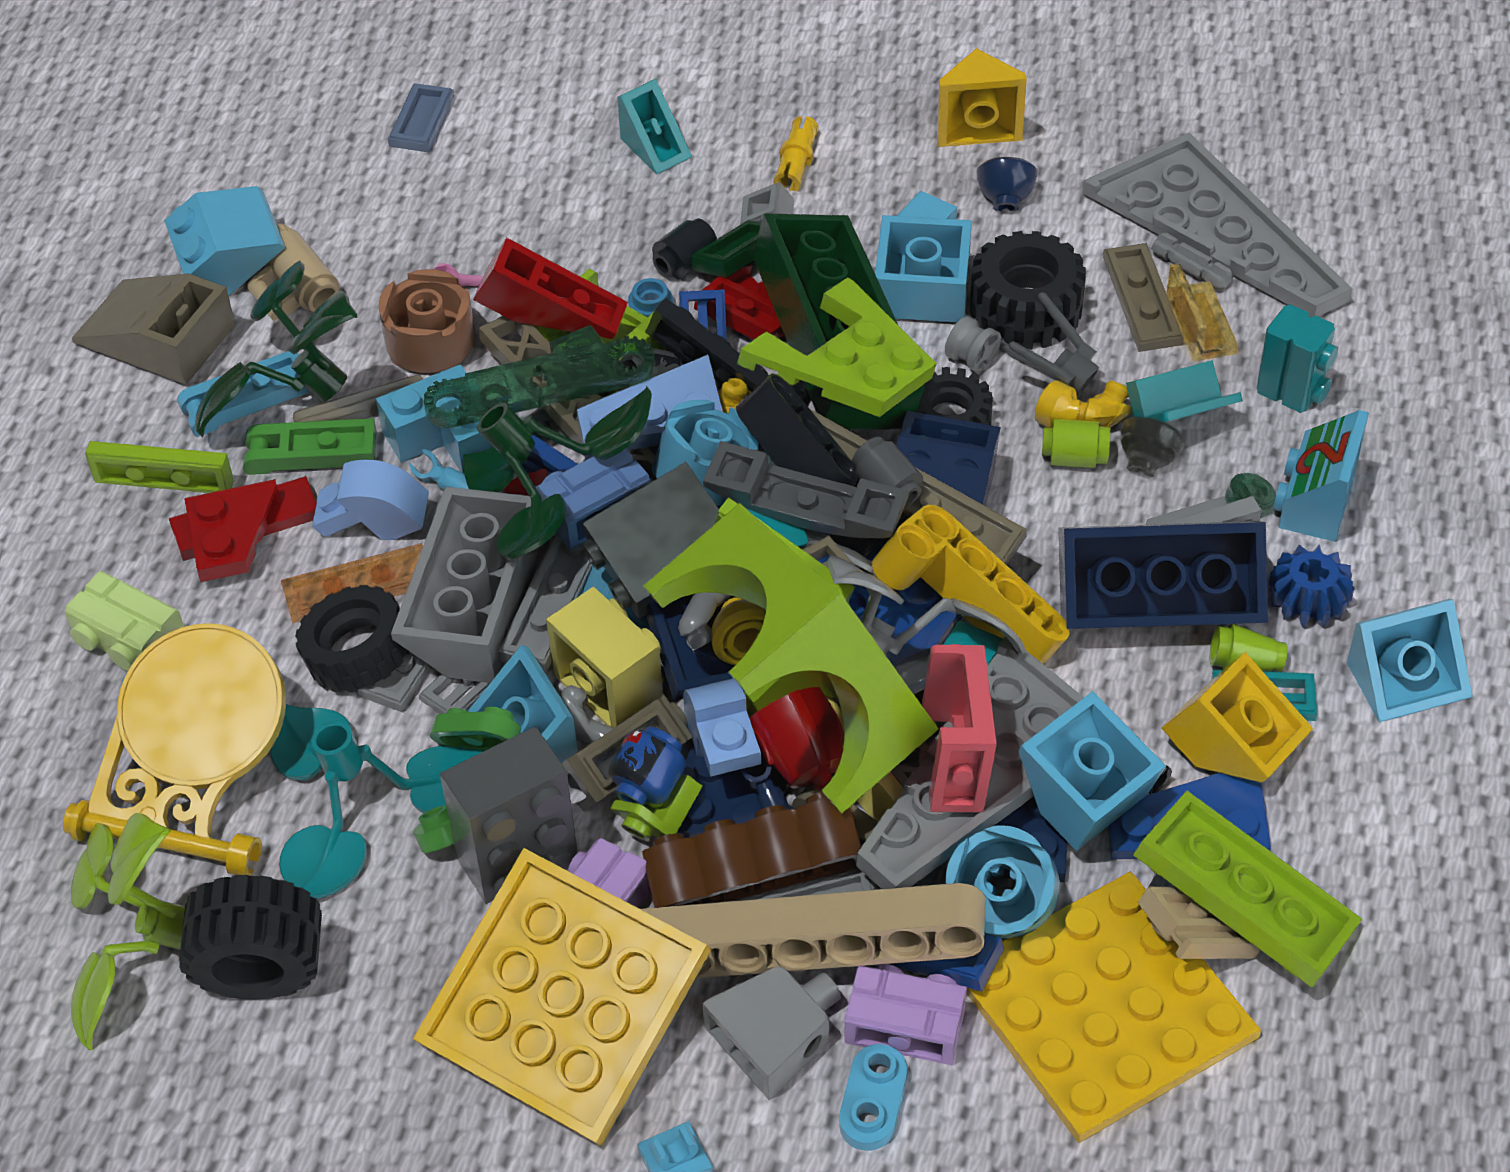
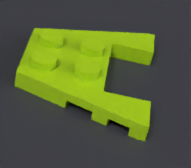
(862, 367)

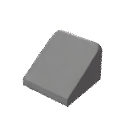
(771, 200)

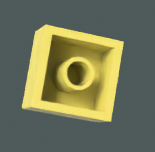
(605, 656)

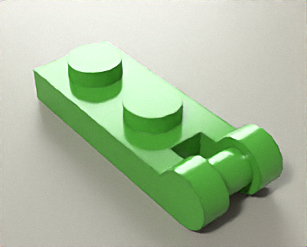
(308, 445)

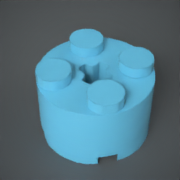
(693, 437)
(1030, 866)

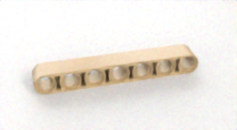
(834, 929)

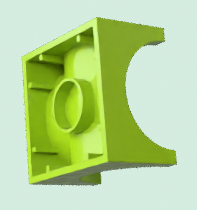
(804, 643)

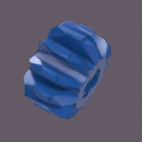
(1311, 585)

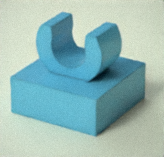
(674, 1151)

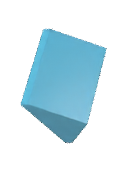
(1410, 660)
(533, 701)

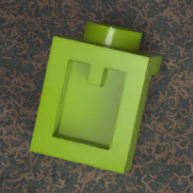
(660, 818)

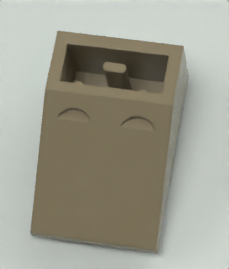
(161, 324)

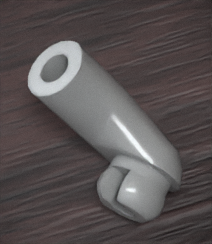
(586, 729)

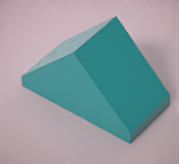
(651, 128)

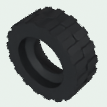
(337, 616)

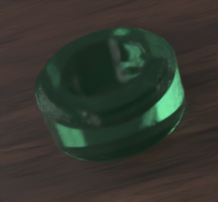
(1248, 485)

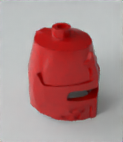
(800, 737)

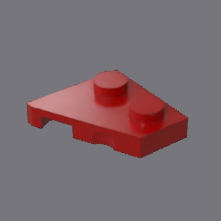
(746, 305)

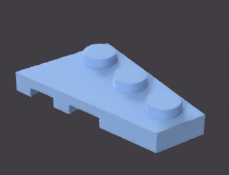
(668, 389)

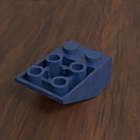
(952, 452)

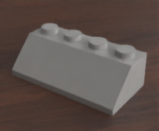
(463, 588)

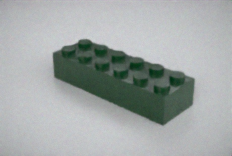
(800, 262)

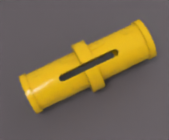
(796, 152)

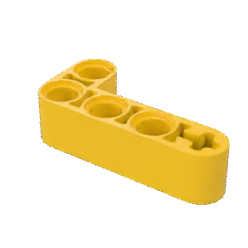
(963, 568)

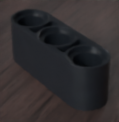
(793, 432)

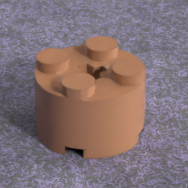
(427, 321)

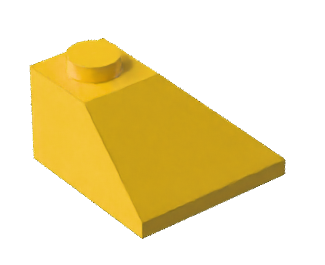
(1238, 724)

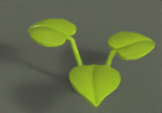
(156, 919)

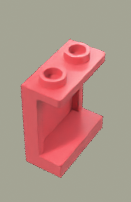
(965, 753)

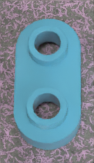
(874, 1094)

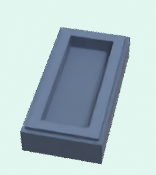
(421, 117)

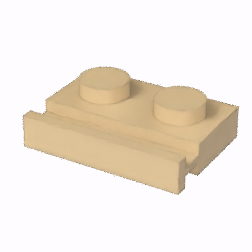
(1192, 927)

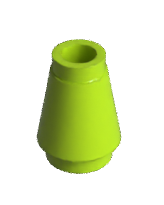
(1234, 640)

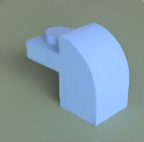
(373, 494)
(721, 727)

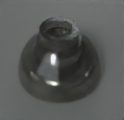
(1149, 444)

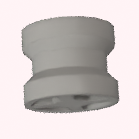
(972, 343)

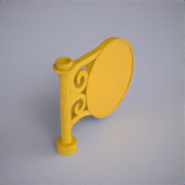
(196, 717)

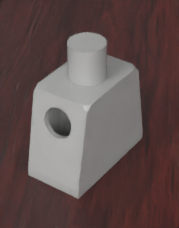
(772, 1025)

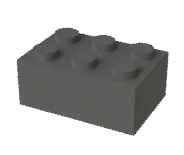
(506, 803)

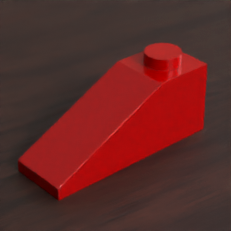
(546, 294)

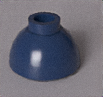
(1006, 181)

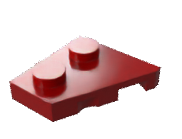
(228, 527)

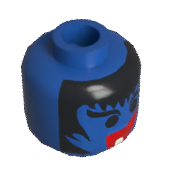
(647, 766)

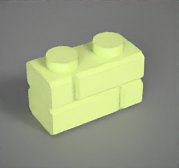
(118, 619)

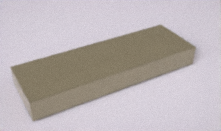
(1143, 297)

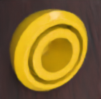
(736, 629)

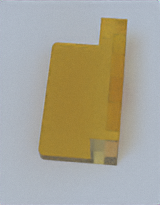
(1200, 317)

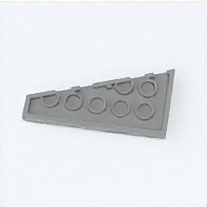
(1201, 203)
(916, 841)

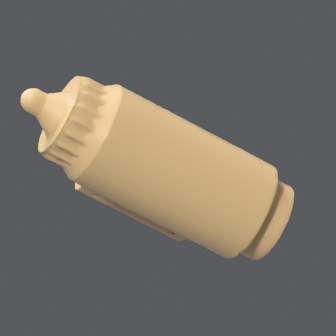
(317, 281)

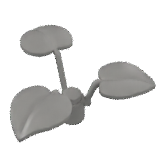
(846, 572)

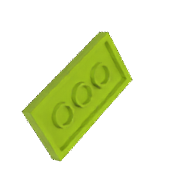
(1248, 888)

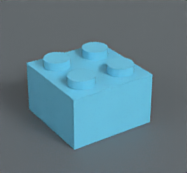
(924, 267)

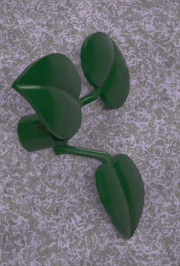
(311, 367)
(512, 445)

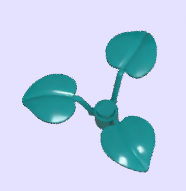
(319, 739)

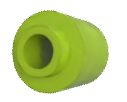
(1076, 443)

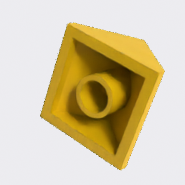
(981, 102)

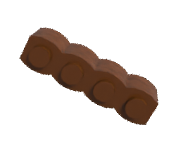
(753, 856)

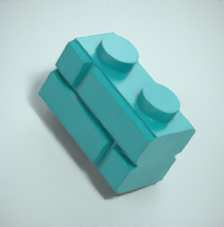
(1296, 359)

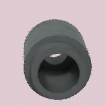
(886, 464)

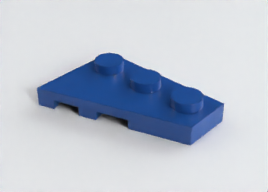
(1230, 796)

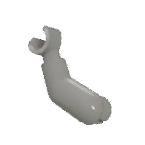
(697, 614)

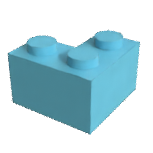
(410, 431)

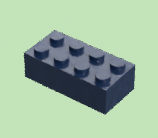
(1163, 574)

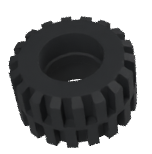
(1023, 262)
(250, 937)

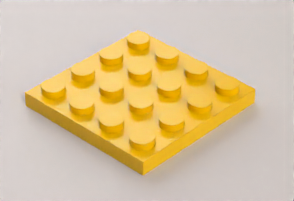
(562, 995)
(1108, 1009)

